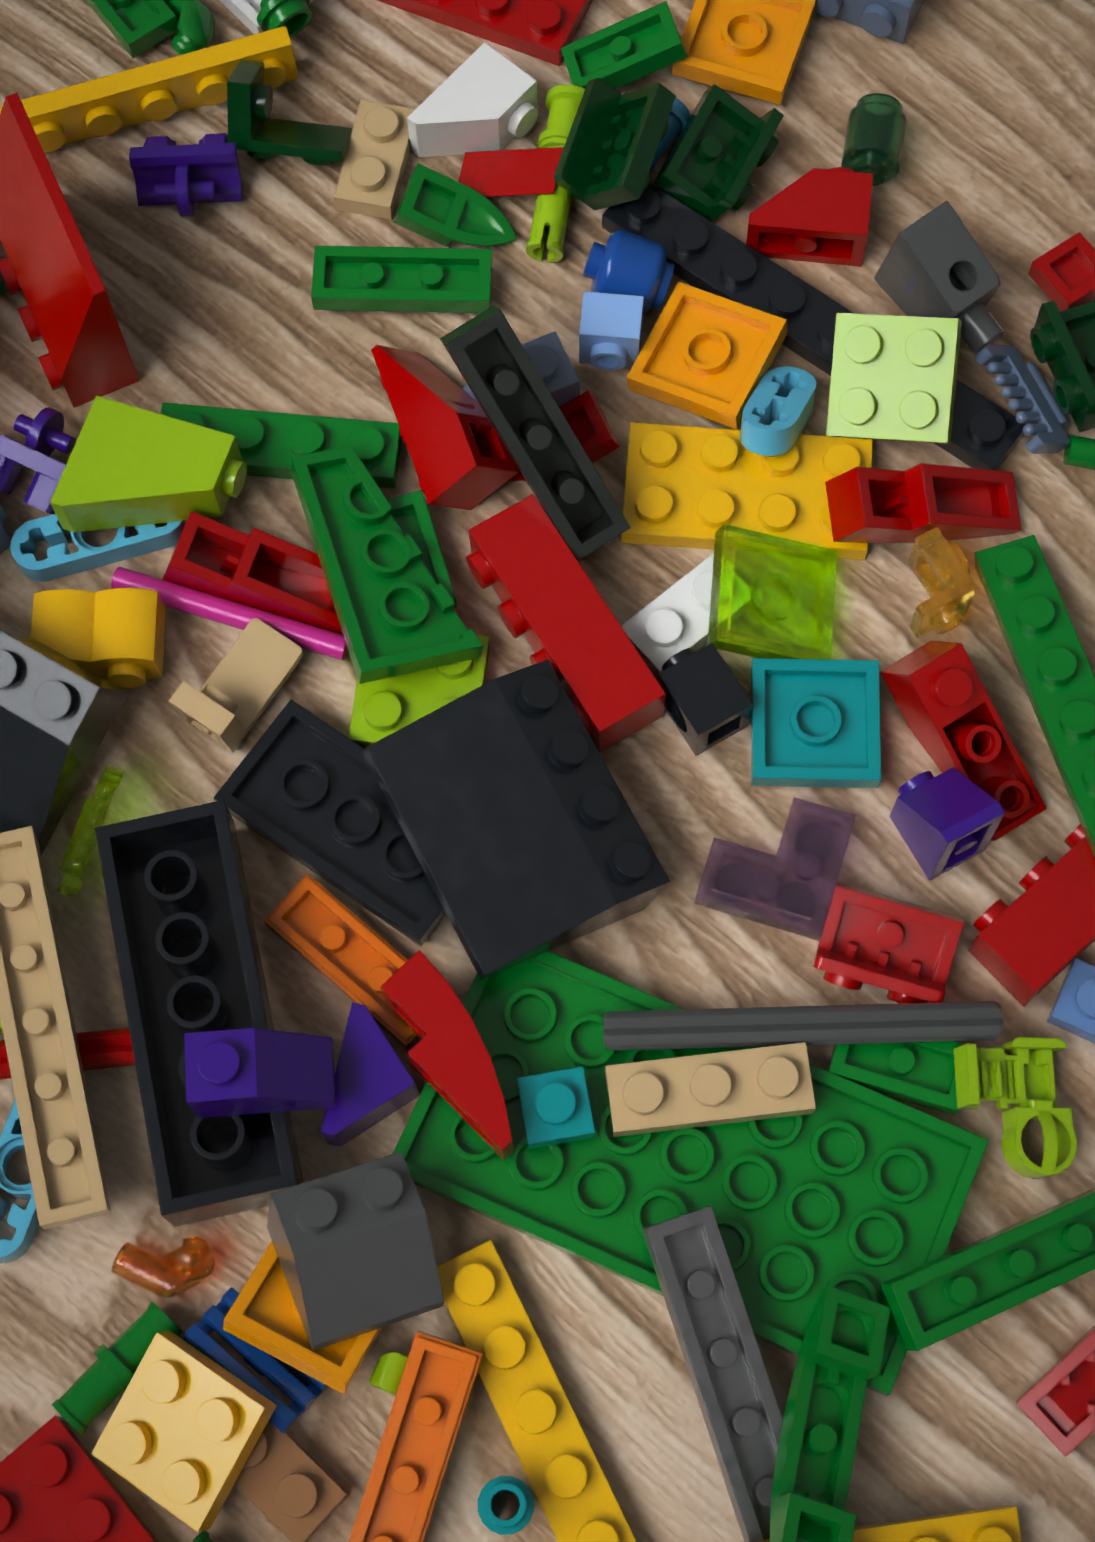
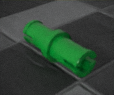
(112, 1370)

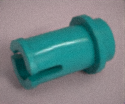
(492, 1491)

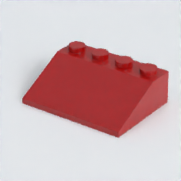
(55, 271)

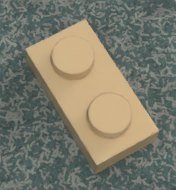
(374, 160)

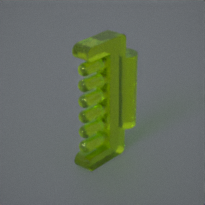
(84, 836)

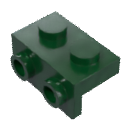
(613, 143)
(718, 154)
(1068, 347)

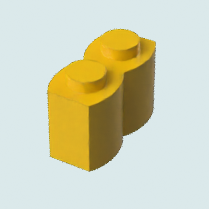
(106, 631)

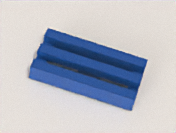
(261, 1362)

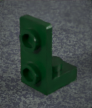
(264, 137)

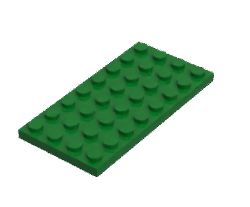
(796, 1198)

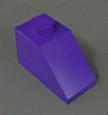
(944, 819)
(257, 1072)

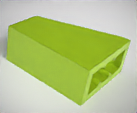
(145, 470)

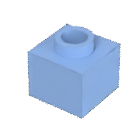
(610, 330)

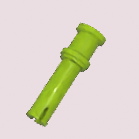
(553, 209)

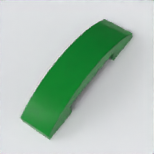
(824, 1418)

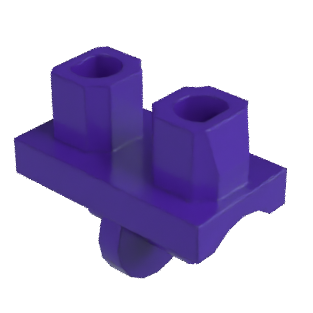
(186, 173)
(42, 438)

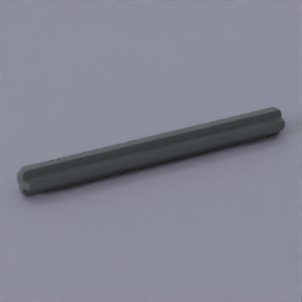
(802, 1024)

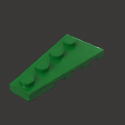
(375, 574)

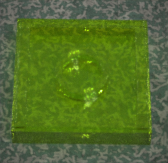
(771, 596)

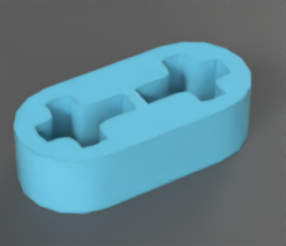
(786, 415)

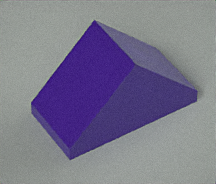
(367, 1080)

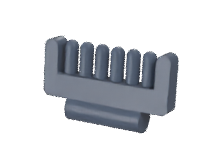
(1028, 395)

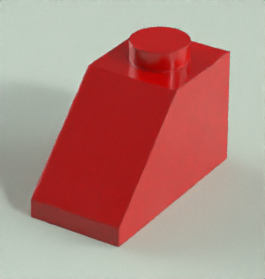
(816, 219)

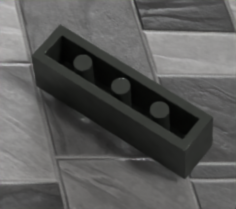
(535, 431)

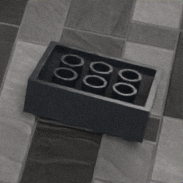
(48, 730)
(516, 819)

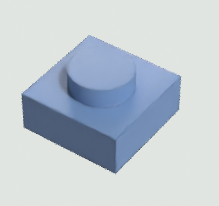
(1076, 1001)

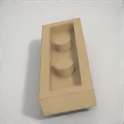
(710, 1089)

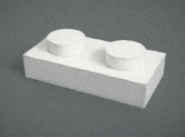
(674, 619)

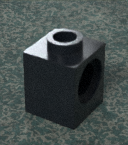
(703, 697)

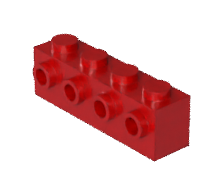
(564, 621)

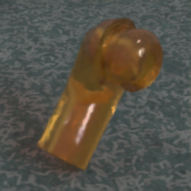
(170, 1273)

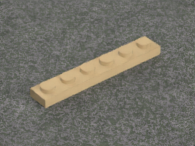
(44, 1044)

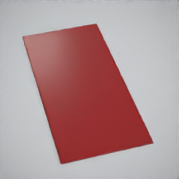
(511, 171)

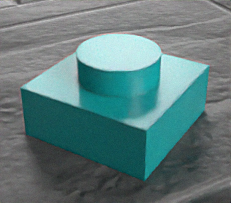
(556, 1107)

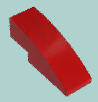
(902, 505)
(252, 571)
(450, 1050)

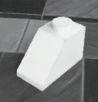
(475, 108)

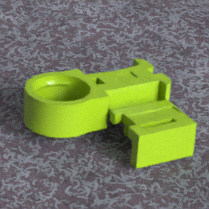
(1027, 1084)

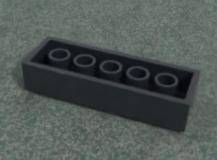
(190, 968)

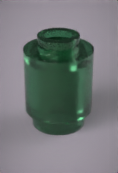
(875, 137)

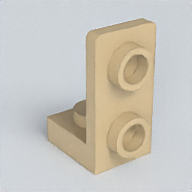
(239, 685)

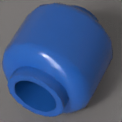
(630, 267)

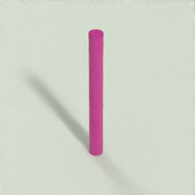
(233, 613)

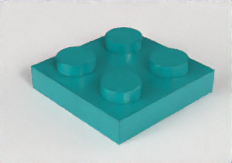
(815, 723)

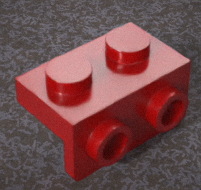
(887, 945)

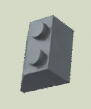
(355, 1250)

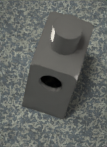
(942, 274)

